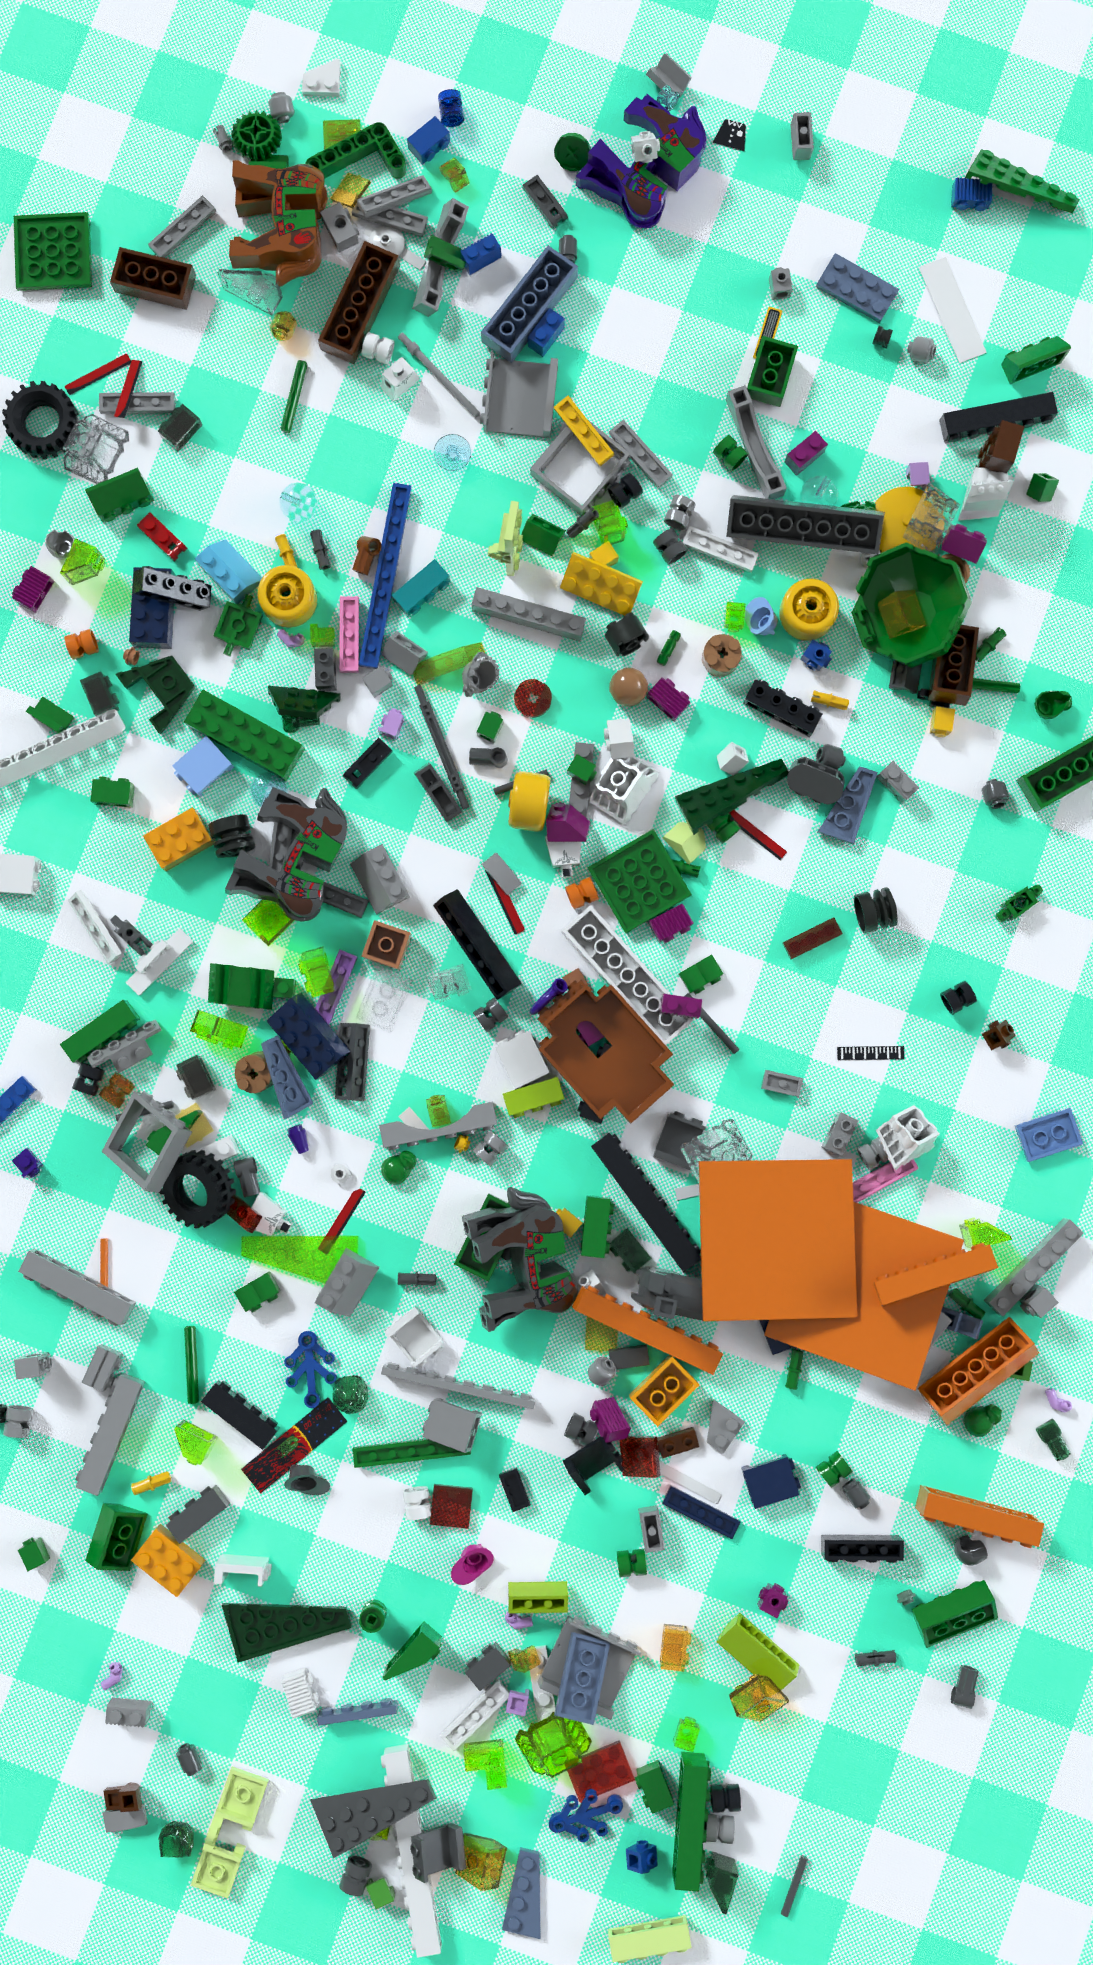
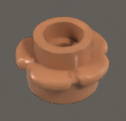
(131, 656)

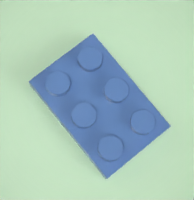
(1048, 1134)

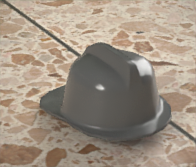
(304, 1480)

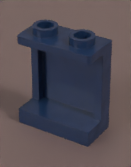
(771, 1481)

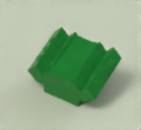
(241, 986)

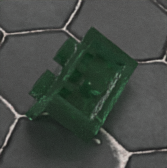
(629, 1250)

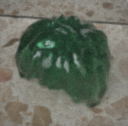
(350, 1394)
(176, 1840)

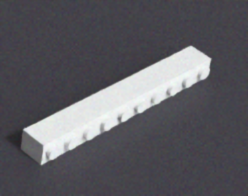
(420, 1895)

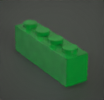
(100, 1031)

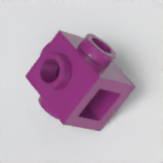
(772, 1599)

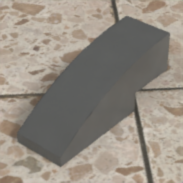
(437, 792)

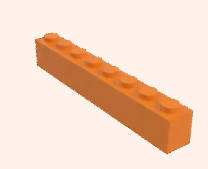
(647, 1330)

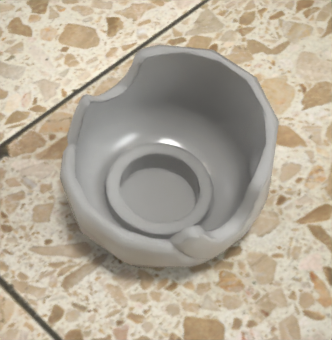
(59, 543)

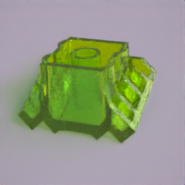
(553, 1745)

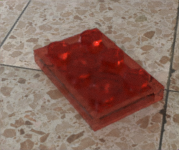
(601, 1770)

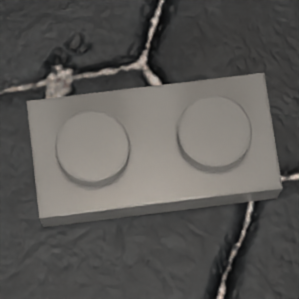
(782, 1083)

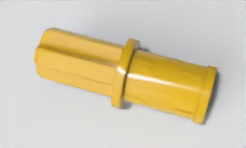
(286, 552)
(830, 700)
(151, 1483)

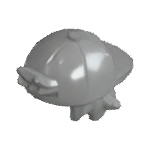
(479, 674)

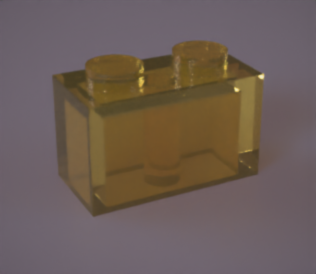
(674, 1647)

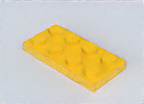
(601, 584)

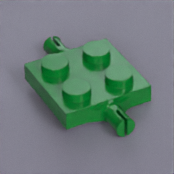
(238, 625)

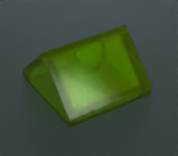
(267, 921)

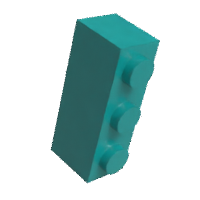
(421, 588)

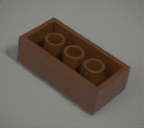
(153, 278)
(1001, 447)
(954, 671)

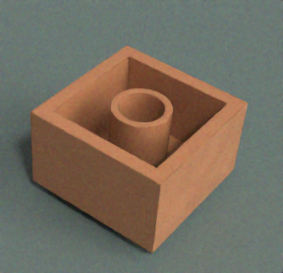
(386, 945)

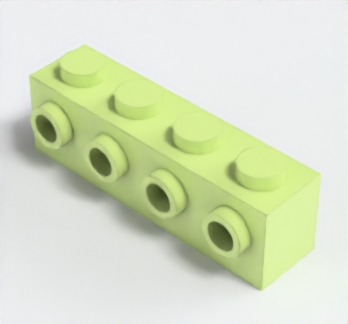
(649, 1939)

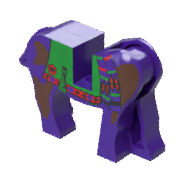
(637, 188)

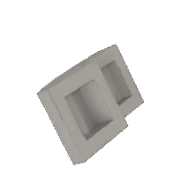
(501, 873)
(119, 1821)

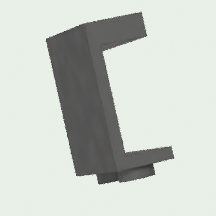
(674, 1133)
(437, 1851)

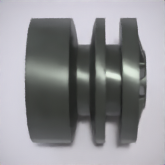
(231, 831)
(880, 908)

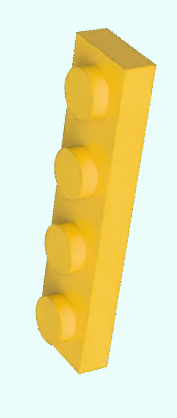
(584, 431)

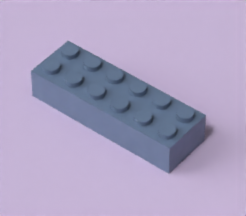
(528, 302)

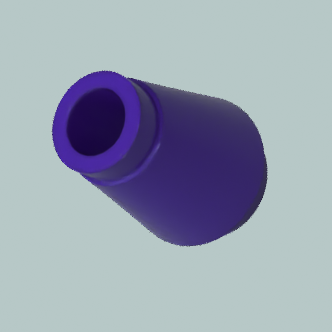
(298, 1137)

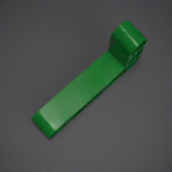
(358, 152)

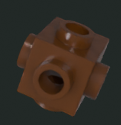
(998, 1034)

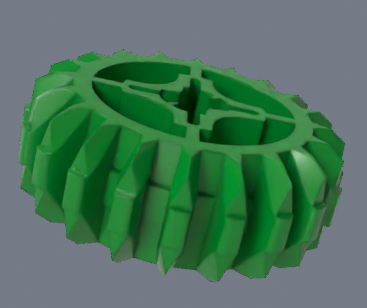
(256, 135)

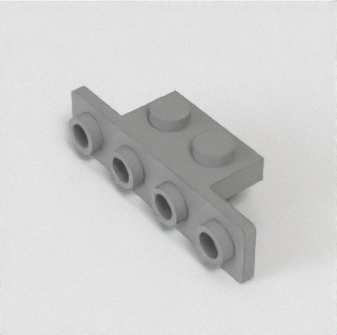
(128, 1049)

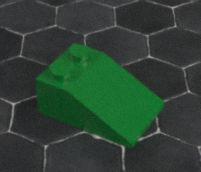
(416, 1651)

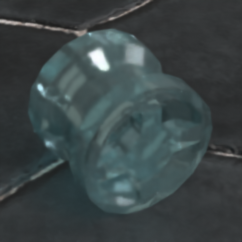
(668, 97)

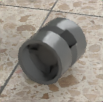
(670, 546)
(497, 1012)
(575, 1426)
(354, 1879)

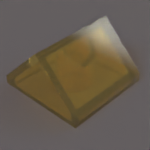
(901, 613)

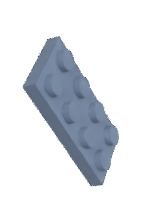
(857, 288)
(582, 1678)

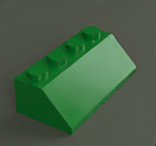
(955, 1613)

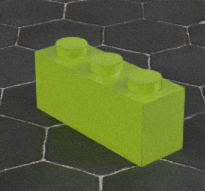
(533, 1097)
(538, 1597)

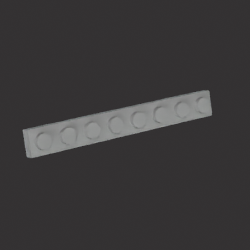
(466, 1387)

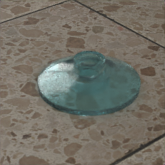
(452, 444)
(263, 780)

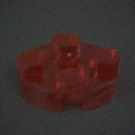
(537, 688)

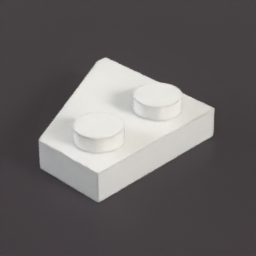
(323, 80)

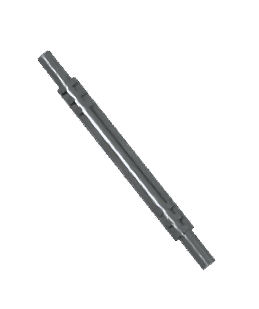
(441, 746)

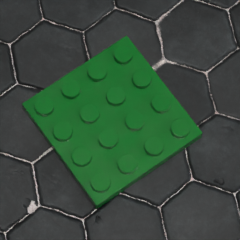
(52, 251)
(639, 881)

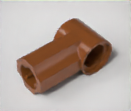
(367, 549)

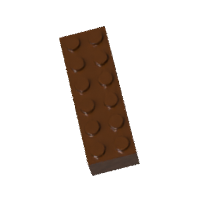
(359, 302)

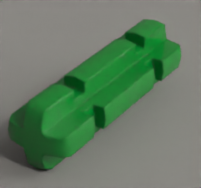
(668, 647)

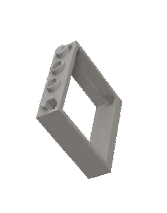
(555, 447)
(167, 1158)

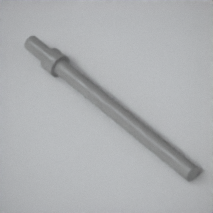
(415, 350)

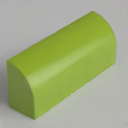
(757, 1651)

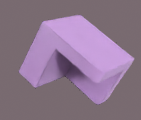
(918, 474)
(517, 1702)

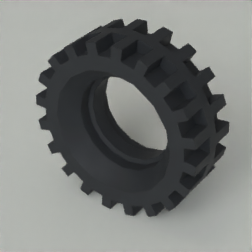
(24, 403)
(213, 1178)

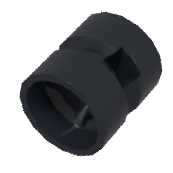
(631, 488)
(958, 997)
(86, 1071)
(725, 1798)

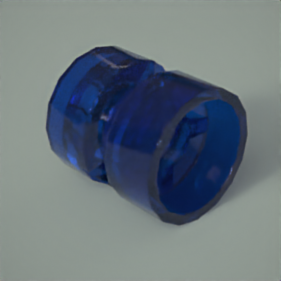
(451, 108)

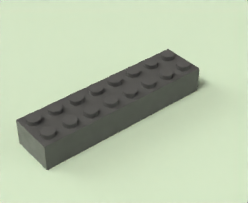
(805, 524)

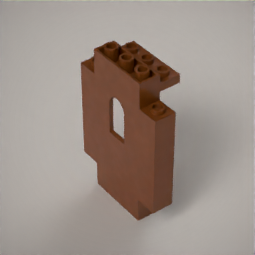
(626, 1073)

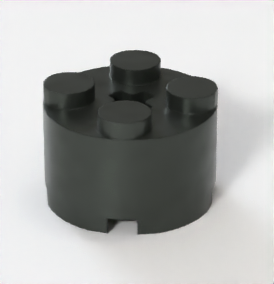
(626, 635)

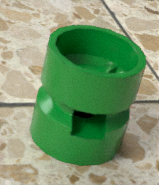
(735, 457)
(724, 827)
(834, 1469)
(624, 1563)
(372, 1616)

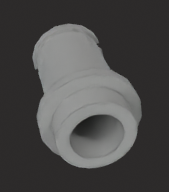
(222, 138)

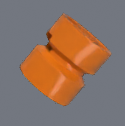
(81, 644)
(581, 893)

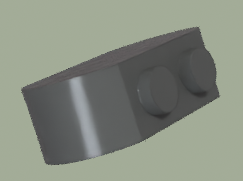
(815, 780)

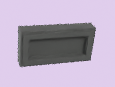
(629, 1356)

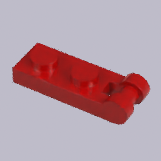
(161, 536)

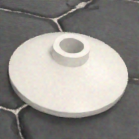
(396, 239)

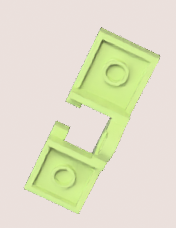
(510, 540)
(238, 1804)

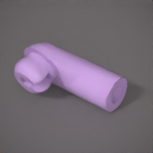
(517, 1622)

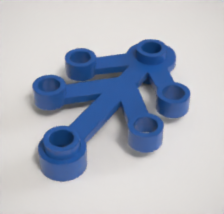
(309, 1366)
(562, 1822)

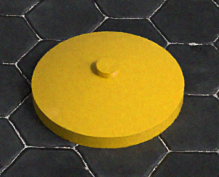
(899, 508)

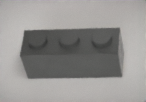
(197, 1513)

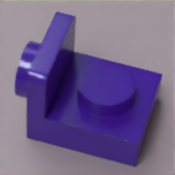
(27, 1163)

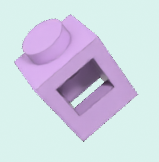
(392, 724)

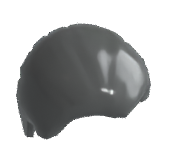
(970, 1551)

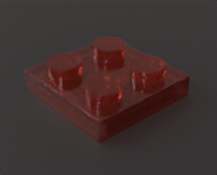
(640, 1456)
(451, 1506)

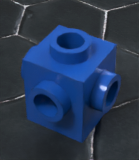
(816, 655)
(641, 1857)

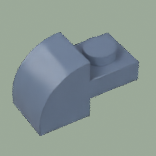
(963, 1323)

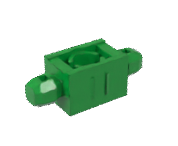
(1026, 893)

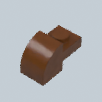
(123, 1798)

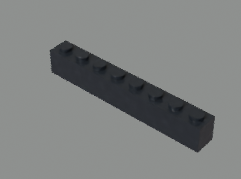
(646, 1202)

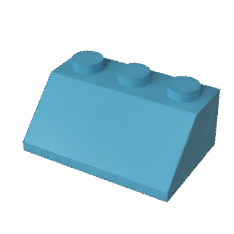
(228, 570)

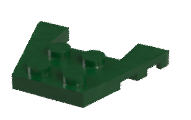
(168, 684)

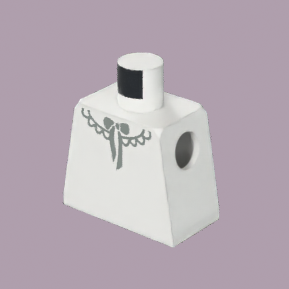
(399, 377)
(564, 856)
(272, 1215)

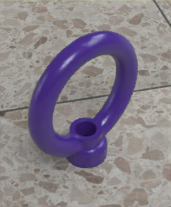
(557, 988)

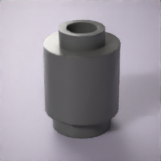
(568, 247)
(856, 1494)
(189, 1759)

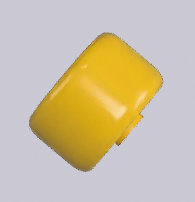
(288, 610)
(807, 623)
(529, 801)

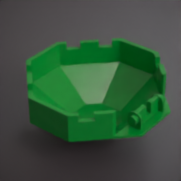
(939, 593)

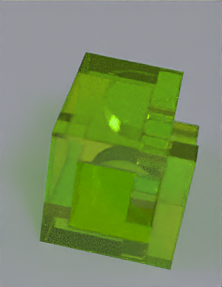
(736, 610)
(686, 1740)

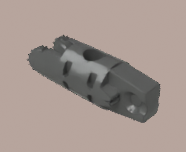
(124, 928)

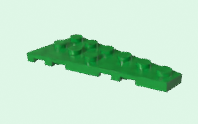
(1018, 181)

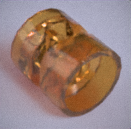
(114, 1096)

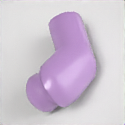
(291, 641)
(1057, 1403)
(115, 1676)

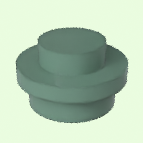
(906, 1597)

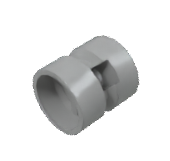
(679, 514)
(495, 1143)
(872, 1154)
(18, 1421)
(720, 1828)

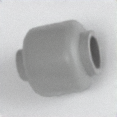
(281, 107)
(922, 349)
(602, 1371)

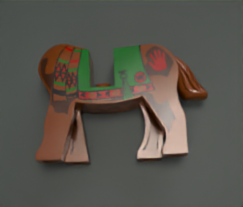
(295, 200)

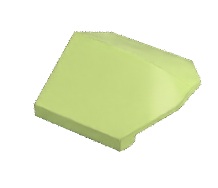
(685, 843)

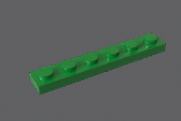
(401, 1452)

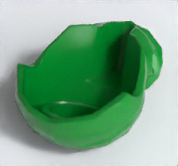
(1052, 703)
(398, 1167)
(981, 1419)

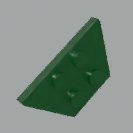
(302, 701)

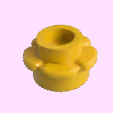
(462, 1143)

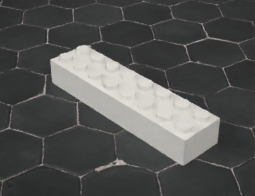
(623, 971)

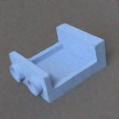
(201, 766)

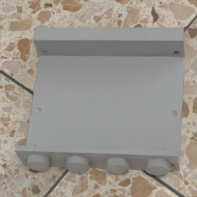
(519, 397)
(617, 1665)

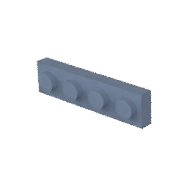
(349, 1712)

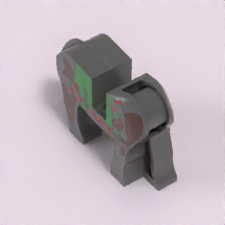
(318, 843)
(532, 1235)

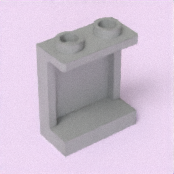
(451, 1425)

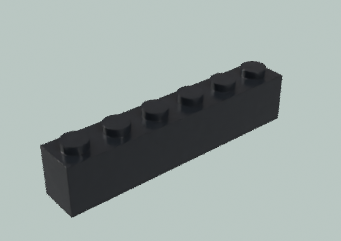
(983, 419)
(477, 944)

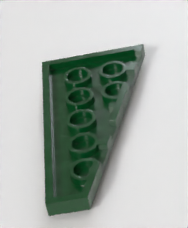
(725, 795)
(273, 1627)

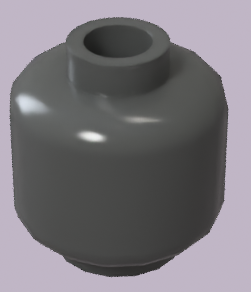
(831, 756)
(995, 794)

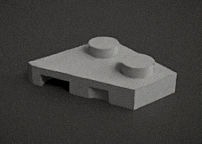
(722, 1427)

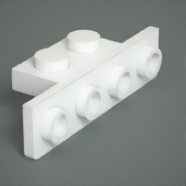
(158, 960)

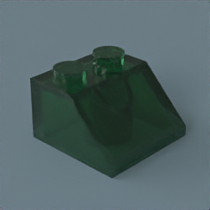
(722, 1878)

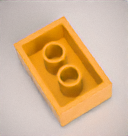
(179, 839)
(663, 1390)
(167, 1560)

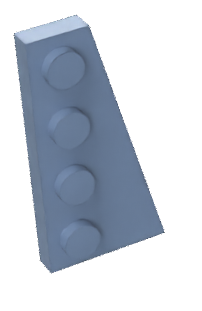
(848, 811)
(285, 1078)
(523, 1904)

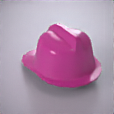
(472, 1564)

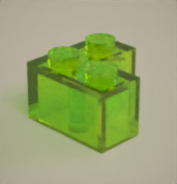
(610, 523)
(317, 973)
(215, 1029)
(490, 1757)

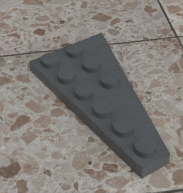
(359, 1815)

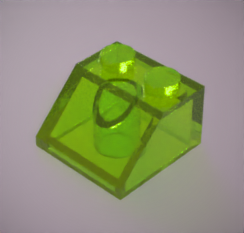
(82, 563)
(977, 1231)
(194, 1442)

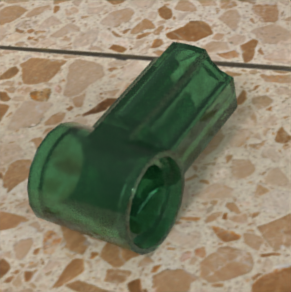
(292, 724)
(1051, 1435)

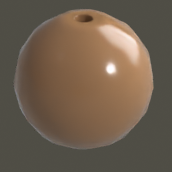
(628, 687)

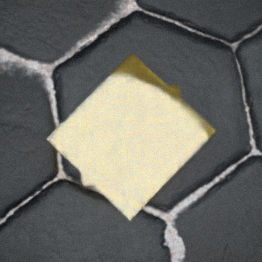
(350, 190)
(200, 1128)
(599, 1336)

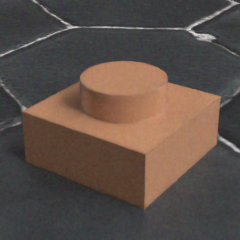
(574, 975)

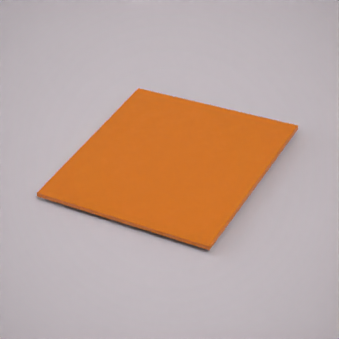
(777, 1239)
(881, 1339)

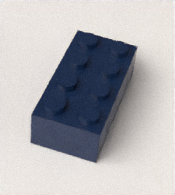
(151, 620)
(308, 1036)

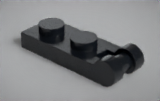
(368, 762)

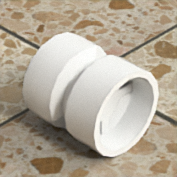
(378, 348)
(416, 1502)

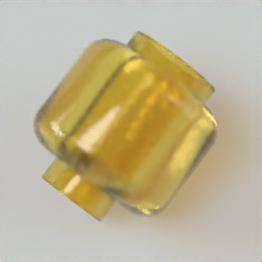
(283, 326)

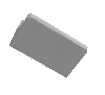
(669, 73)
(403, 652)

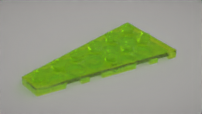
(302, 1255)

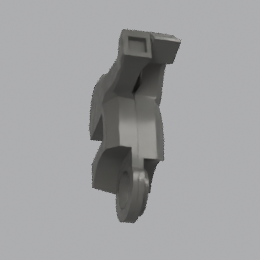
(669, 1293)

